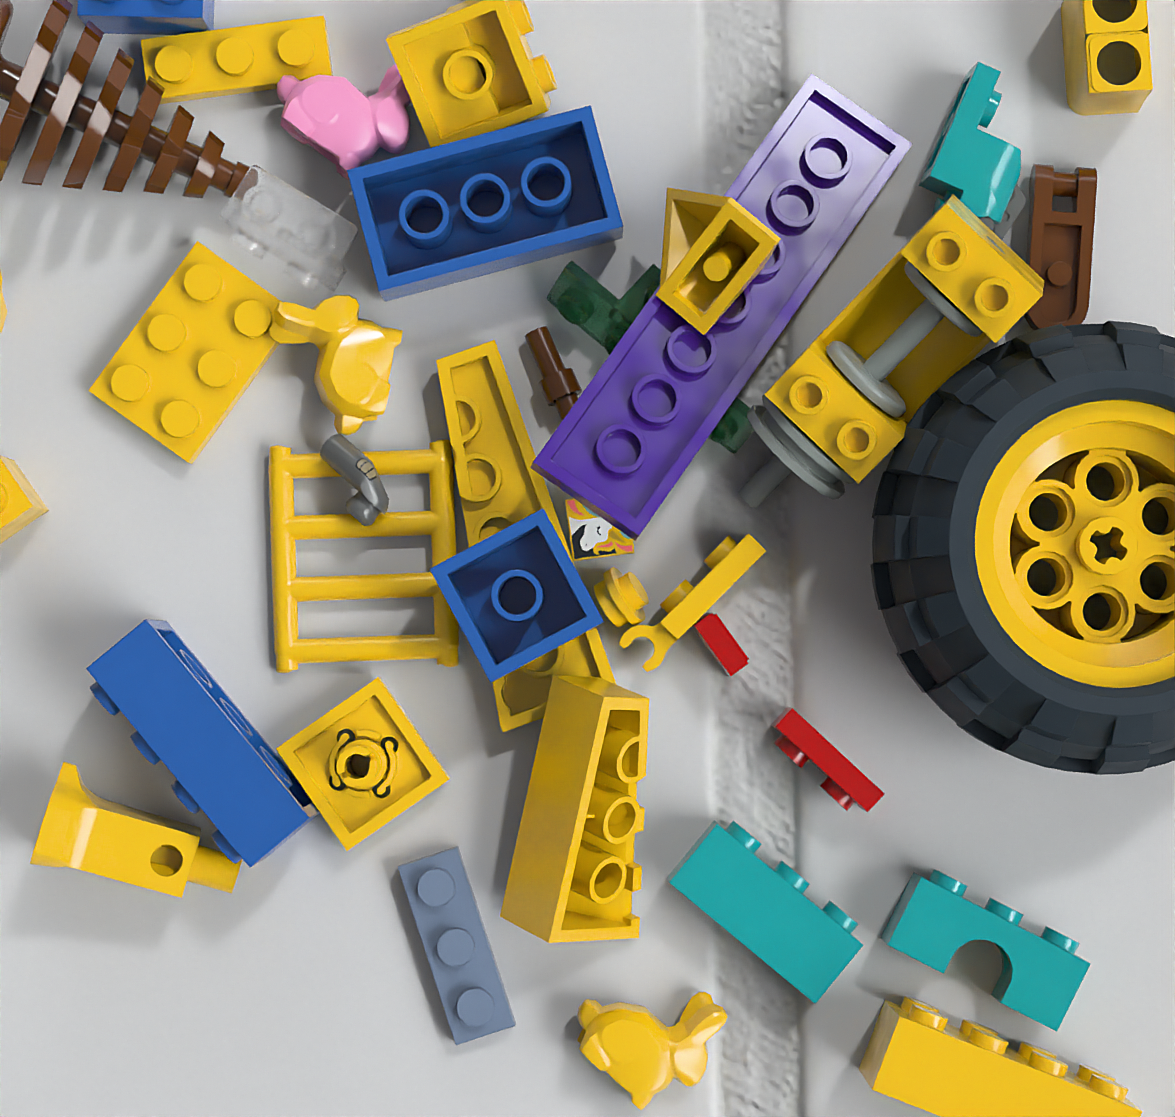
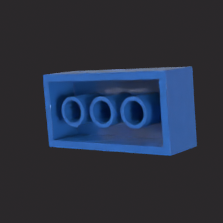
(486, 203)
(202, 741)

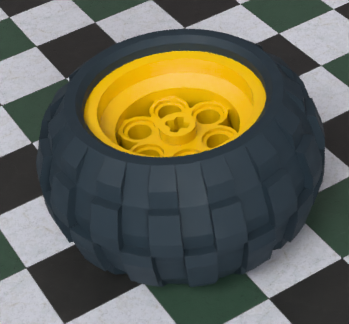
(960, 541)

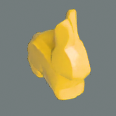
(351, 357)
(645, 1052)

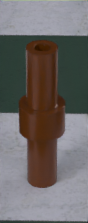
(558, 383)

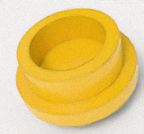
(621, 597)

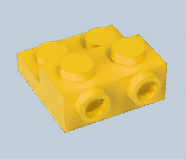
(472, 69)

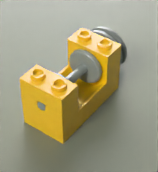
(888, 352)

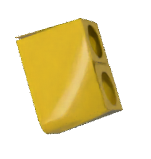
(1085, 88)

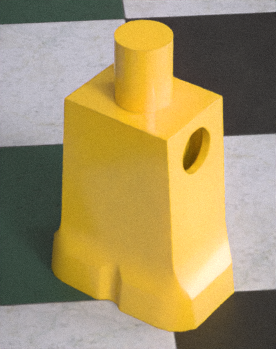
(125, 842)

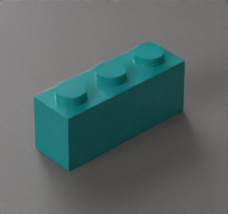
(767, 909)

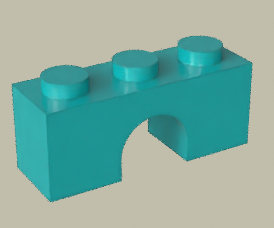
(1037, 971)

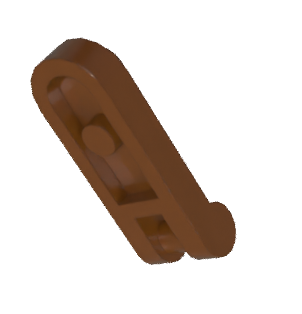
(1061, 244)

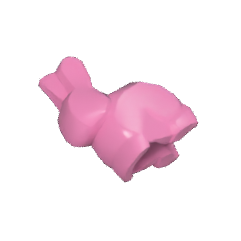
(344, 121)

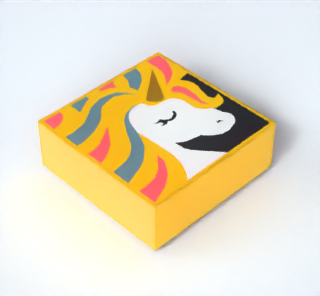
(593, 536)

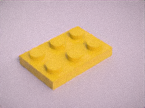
(191, 353)

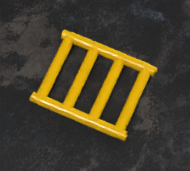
(290, 589)

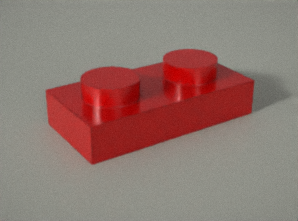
(843, 781)

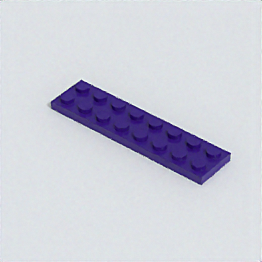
(669, 381)

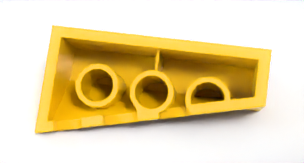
(581, 816)

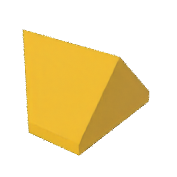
(709, 254)

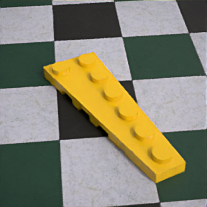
(495, 492)

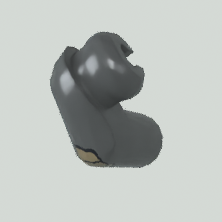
(361, 474)

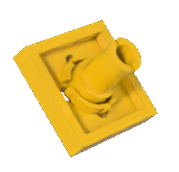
(317, 755)

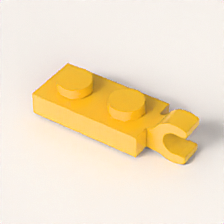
(689, 603)

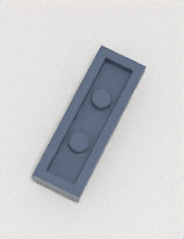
(457, 945)

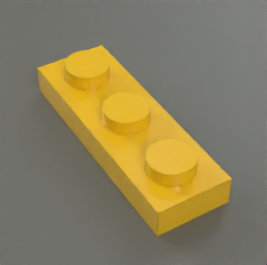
(237, 58)

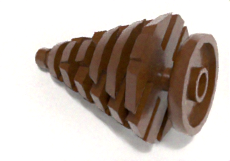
(99, 120)

